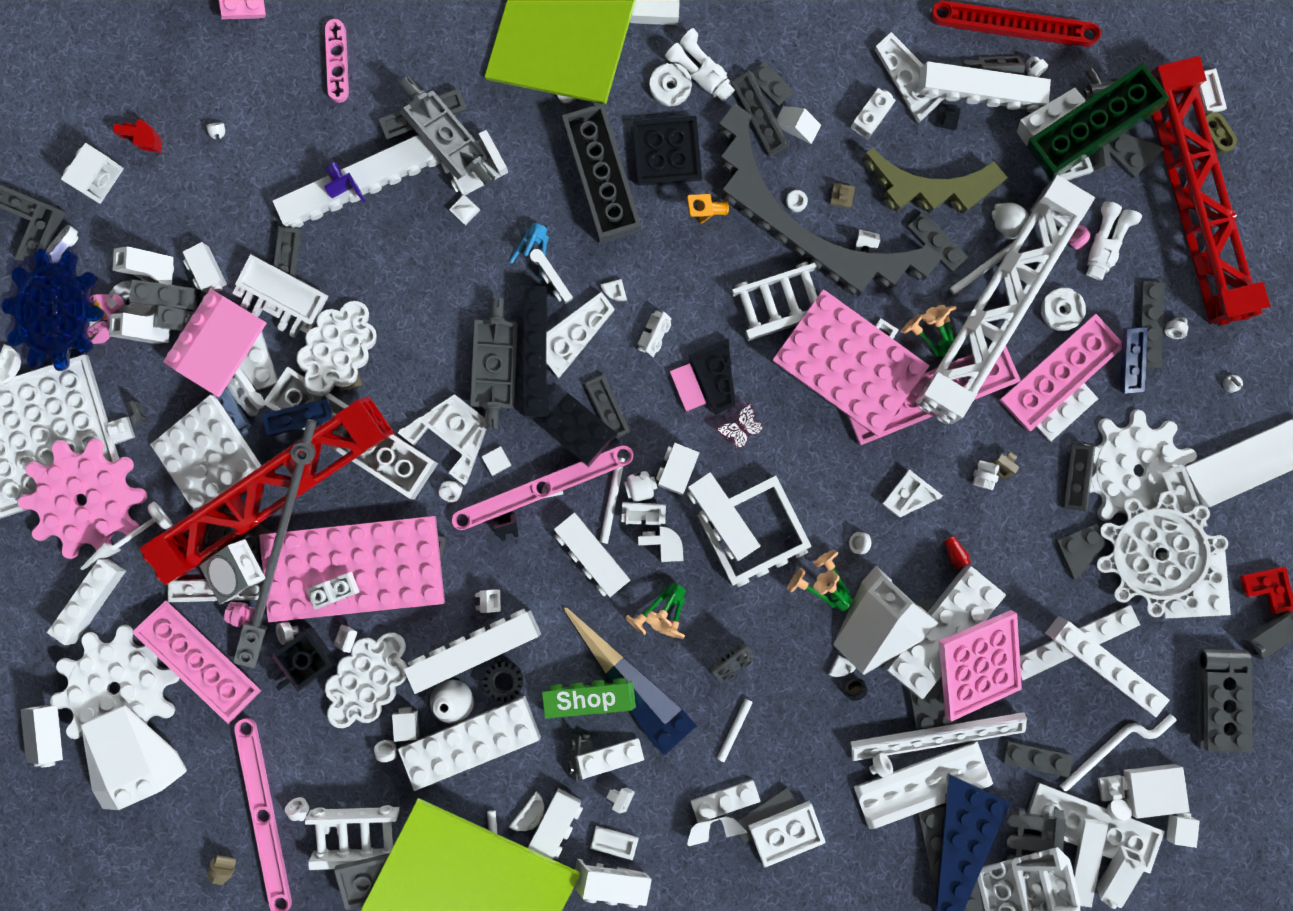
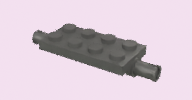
(444, 133)
(493, 364)

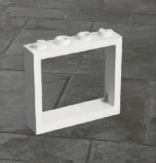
(778, 560)

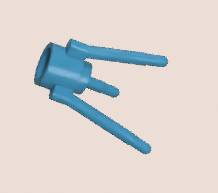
(534, 235)

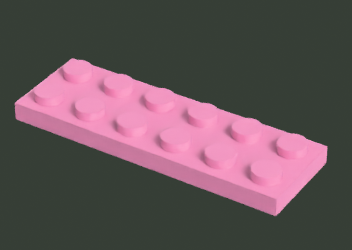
(1062, 373)
(196, 661)

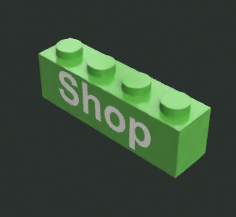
(589, 699)

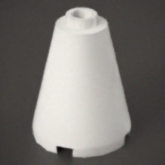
(451, 701)

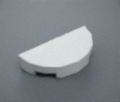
(9, 364)
(530, 814)

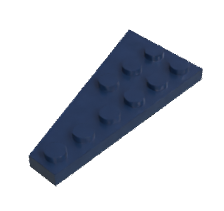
(967, 837)

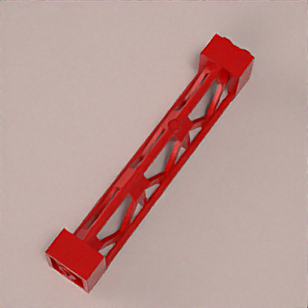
(1247, 299)
(175, 555)

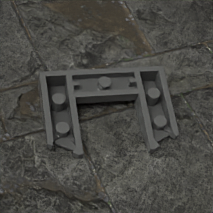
(43, 220)

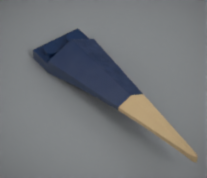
(655, 711)

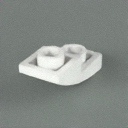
(332, 590)

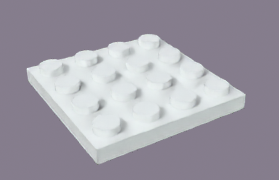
(205, 453)

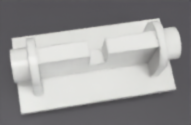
(651, 342)
(635, 512)

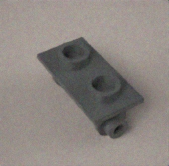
(577, 746)

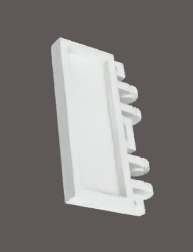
(277, 293)

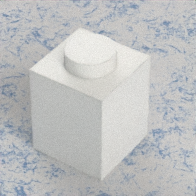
(405, 724)
(1183, 829)

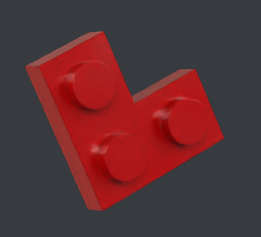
(1274, 584)

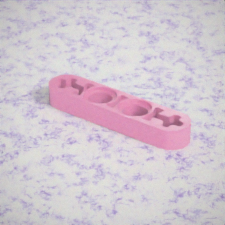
(336, 61)

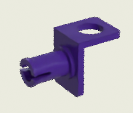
(340, 183)

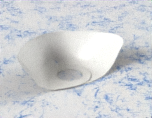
(700, 831)

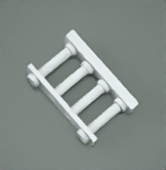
(775, 323)
(328, 859)

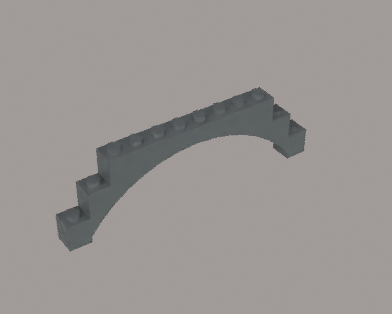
(844, 265)

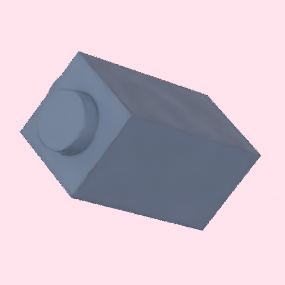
(235, 412)

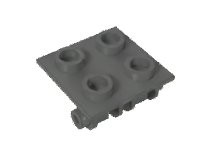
(726, 670)

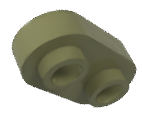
(1221, 132)

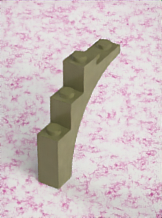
(931, 193)

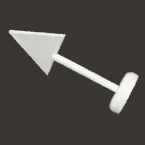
(107, 550)

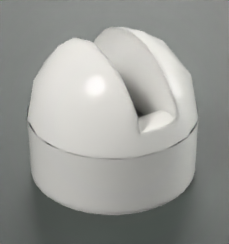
(216, 128)
(1230, 386)

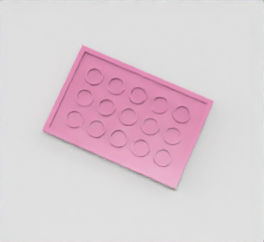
(850, 363)

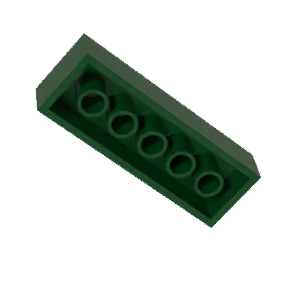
(1097, 121)

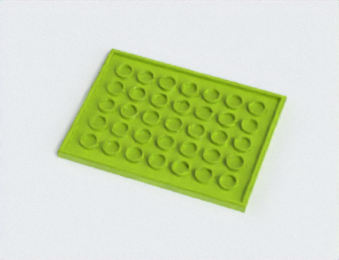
(561, 46)
(459, 866)

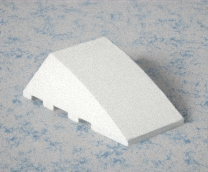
(1030, 883)

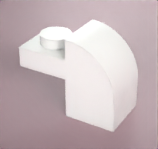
(669, 542)

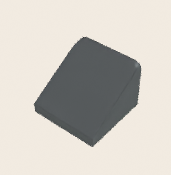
(136, 413)

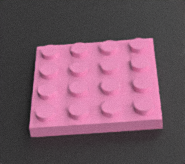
(980, 665)

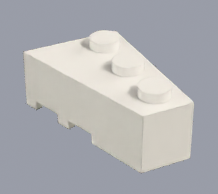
(612, 885)

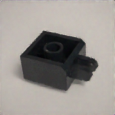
(290, 660)

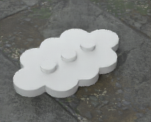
(336, 348)
(366, 680)

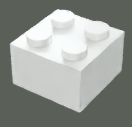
(92, 173)
(678, 468)

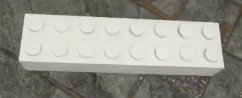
(390, 461)

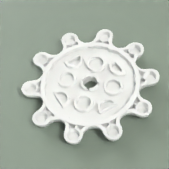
(1127, 447)
(1187, 554)
(117, 661)

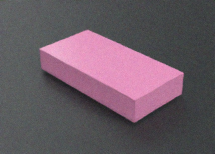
(687, 387)

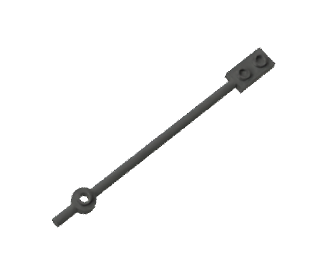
(253, 632)

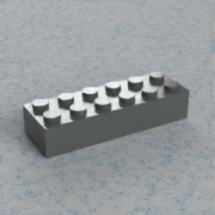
(601, 173)

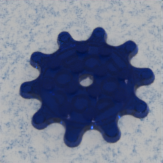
(33, 312)

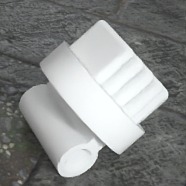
(986, 475)

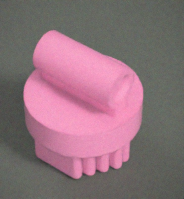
(238, 613)

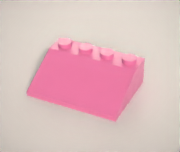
(214, 342)

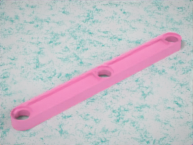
(528, 492)
(265, 831)

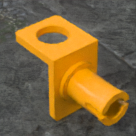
(706, 207)

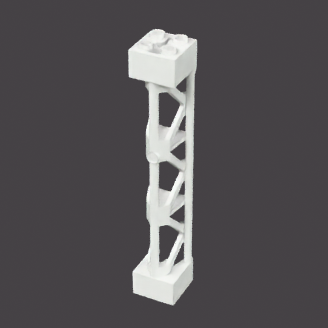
(1057, 205)

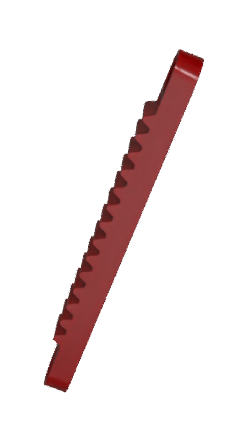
(1015, 24)

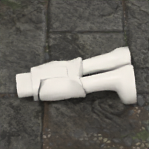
(709, 75)
(1105, 251)

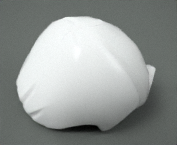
(1009, 219)

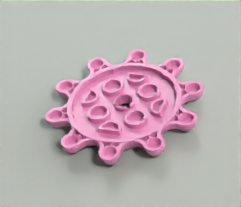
(85, 474)

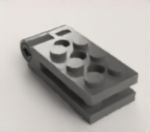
(1236, 670)

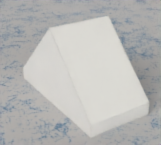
(798, 123)

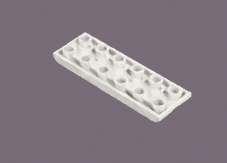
(920, 785)

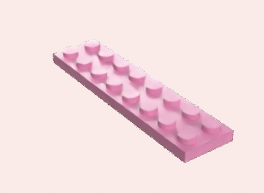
(1001, 376)

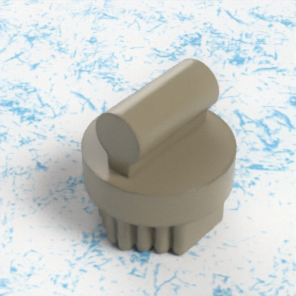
(221, 869)

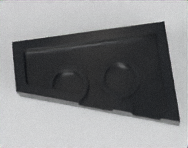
(715, 375)

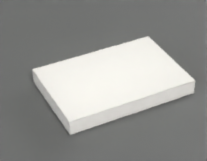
(787, 834)

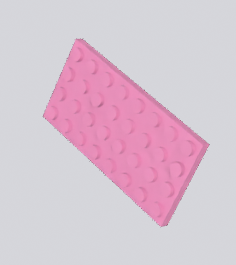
(390, 560)

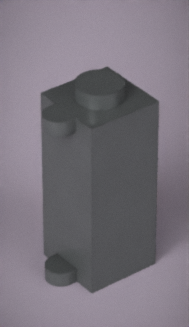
(1271, 636)

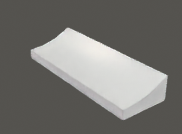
(1243, 465)

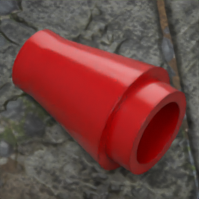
(956, 553)

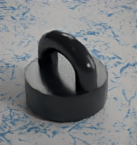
(856, 689)

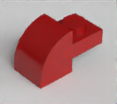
(142, 134)

